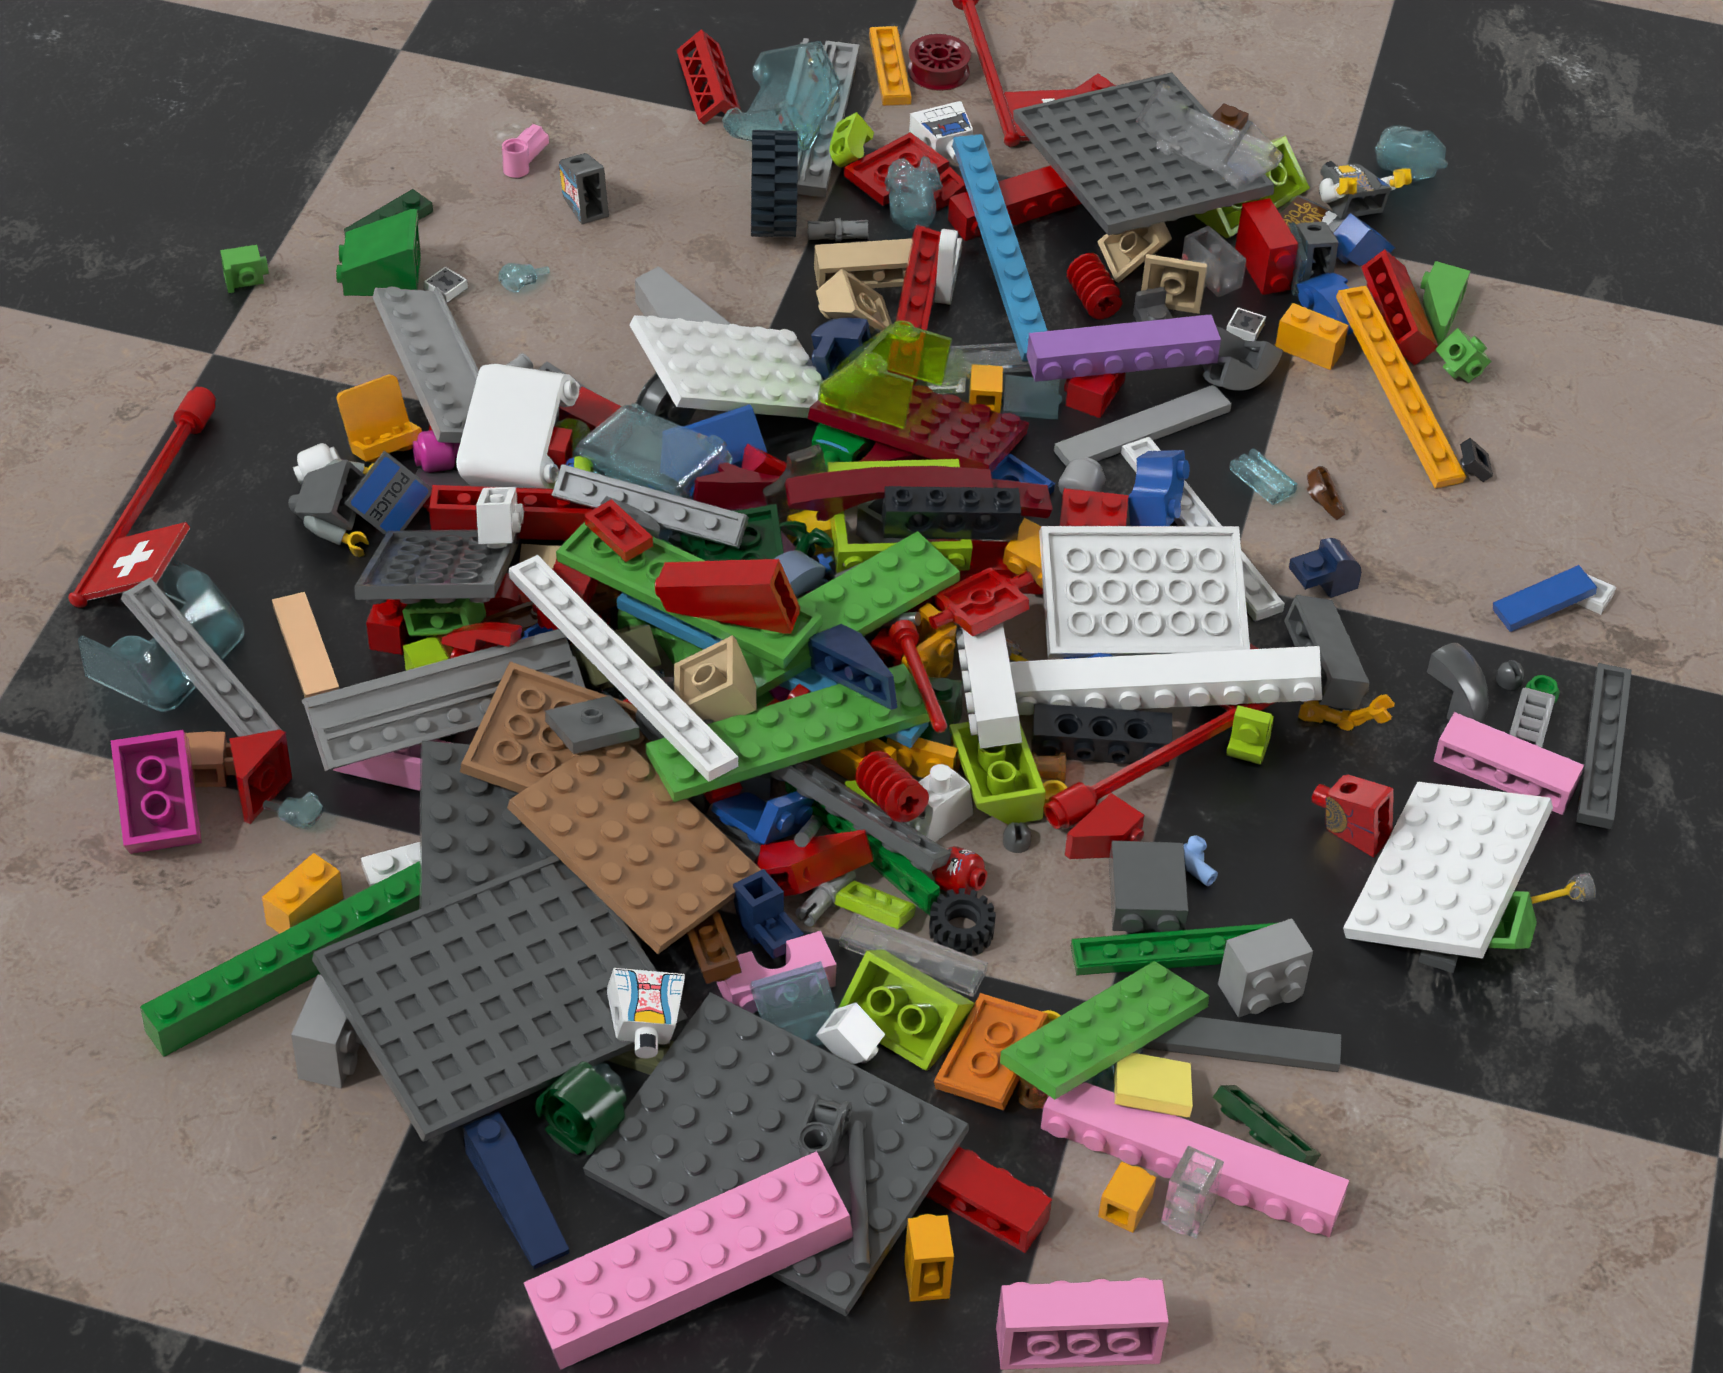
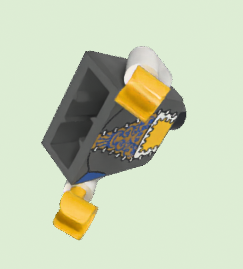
(1357, 190)

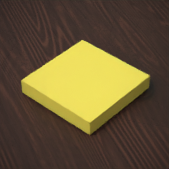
(1153, 1084)

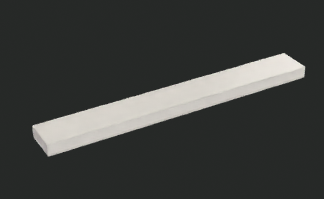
(1259, 595)

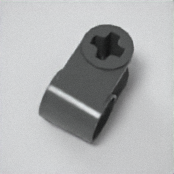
(824, 1126)

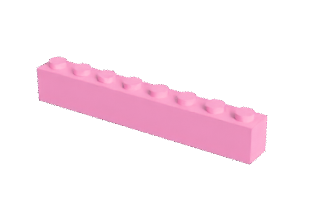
(1158, 1141)

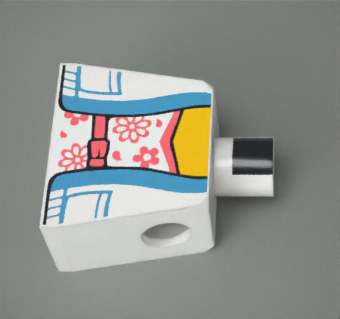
(644, 1007)

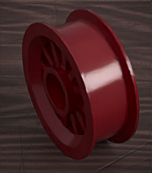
(939, 62)

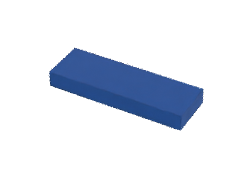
(1544, 598)

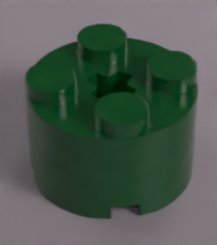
(581, 1109)

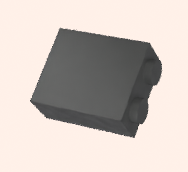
(1147, 886)

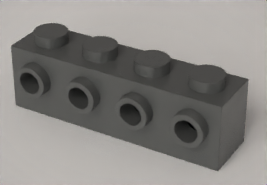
(1317, 623)

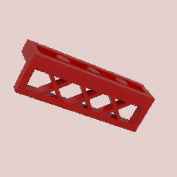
(713, 71)

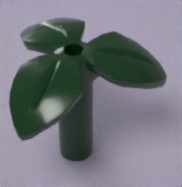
(806, 540)

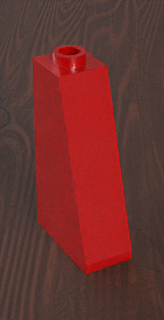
(730, 592)

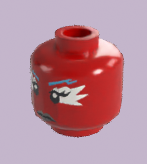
(962, 870)

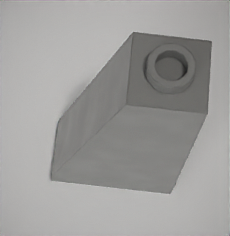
(665, 297)

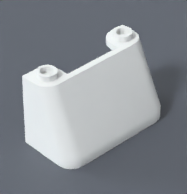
(512, 427)

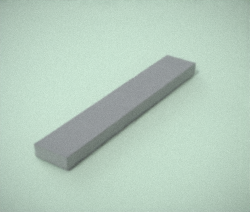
(1151, 423)
(666, 509)
(197, 659)

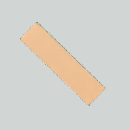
(305, 644)

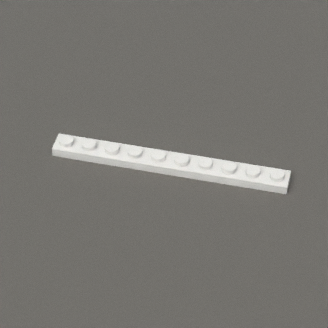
(624, 668)

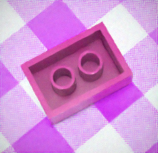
(156, 791)

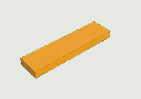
(890, 65)

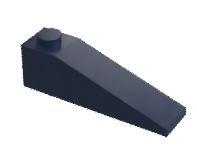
(851, 661)
(514, 1189)

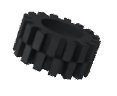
(967, 907)

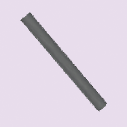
(808, 831)
(858, 1195)

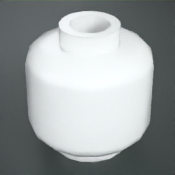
(313, 459)

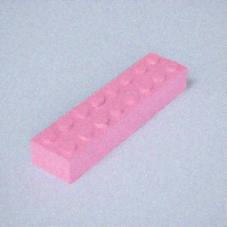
(689, 1259)

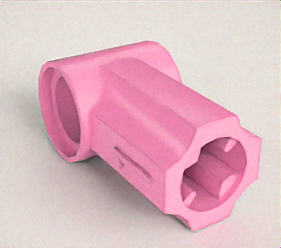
(520, 151)

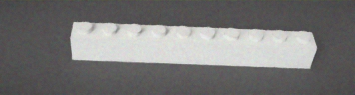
(1171, 679)

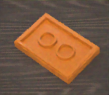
(974, 1060)

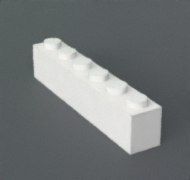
(990, 685)

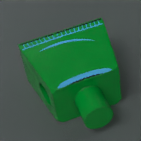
(841, 445)

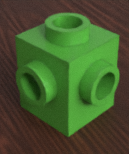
(1463, 355)

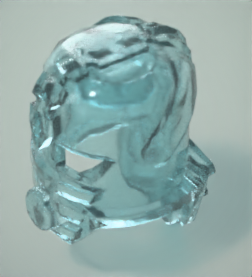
(1412, 149)
(915, 201)

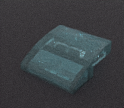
(796, 1000)

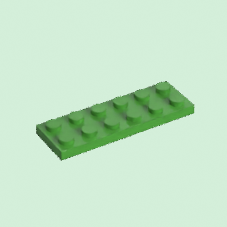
(1104, 1030)

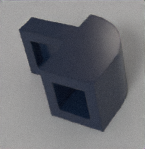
(835, 341)
(1329, 567)
(762, 913)

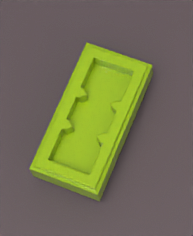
(875, 904)

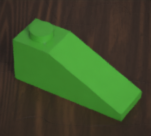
(1442, 296)

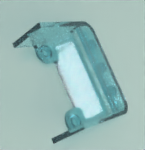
(142, 666)

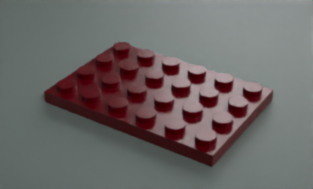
(937, 429)

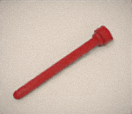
(905, 638)

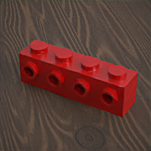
(1399, 306)

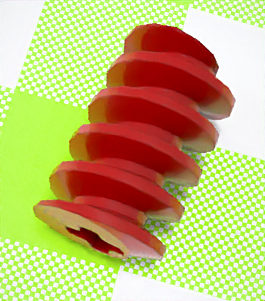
(1094, 286)
(891, 787)

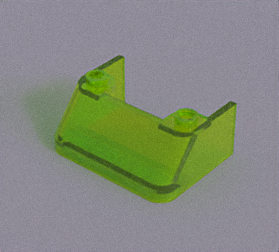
(866, 387)

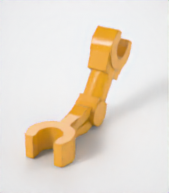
(1347, 719)

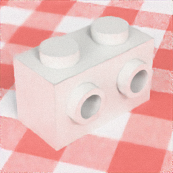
(498, 516)

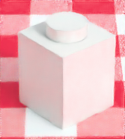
(851, 1034)

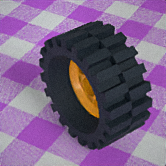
(774, 183)

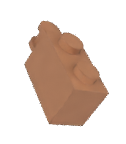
(210, 758)

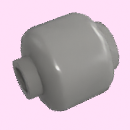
(1082, 475)

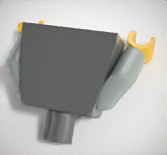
(323, 499)

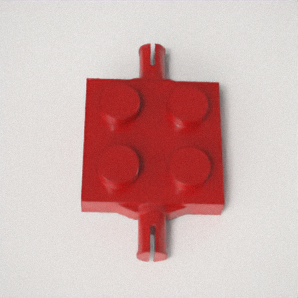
(982, 601)

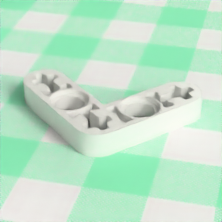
(948, 264)

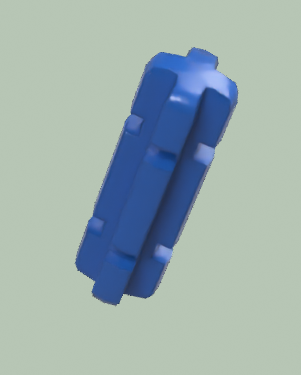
(829, 563)

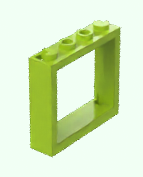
(956, 552)

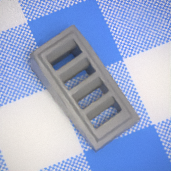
(1536, 705)

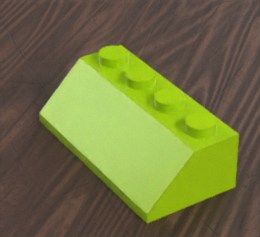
(1287, 182)

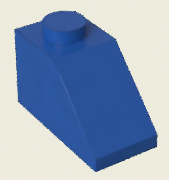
(1359, 241)

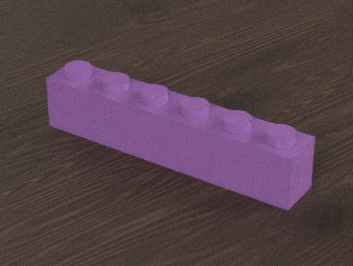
(1123, 347)

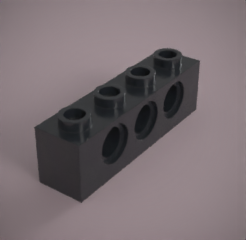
(951, 512)
(1099, 733)

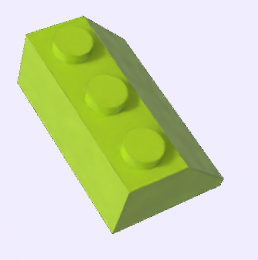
(1000, 777)
(908, 1006)

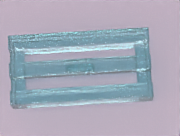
(1266, 473)

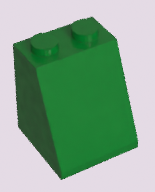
(381, 255)

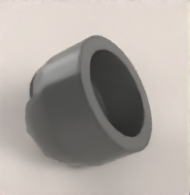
(1506, 675)
(1010, 841)

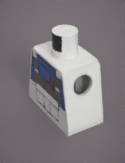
(940, 125)

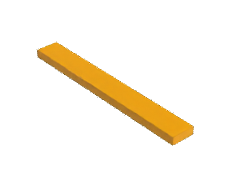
(1400, 387)

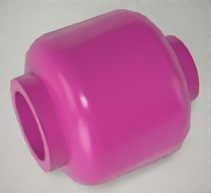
(434, 455)

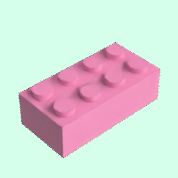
(1081, 1324)

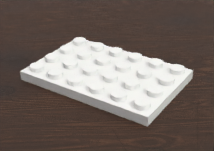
(729, 366)
(1142, 590)
(1449, 869)

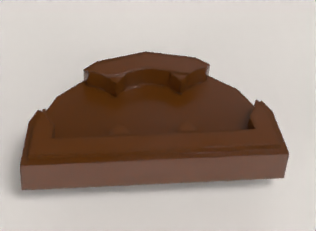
(1324, 492)

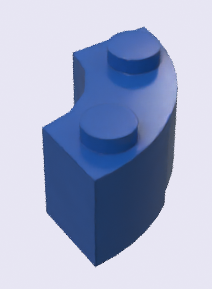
(1320, 296)
(1158, 488)

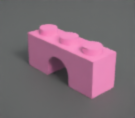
(799, 953)

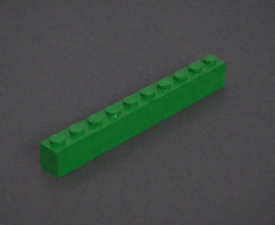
(272, 965)

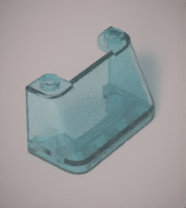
(793, 96)
(652, 451)

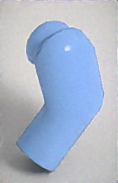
(1195, 861)

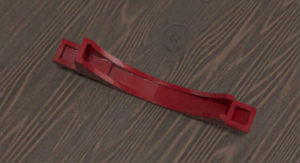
(743, 489)
(840, 490)

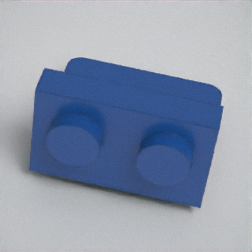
(763, 820)

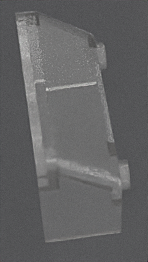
(1208, 142)

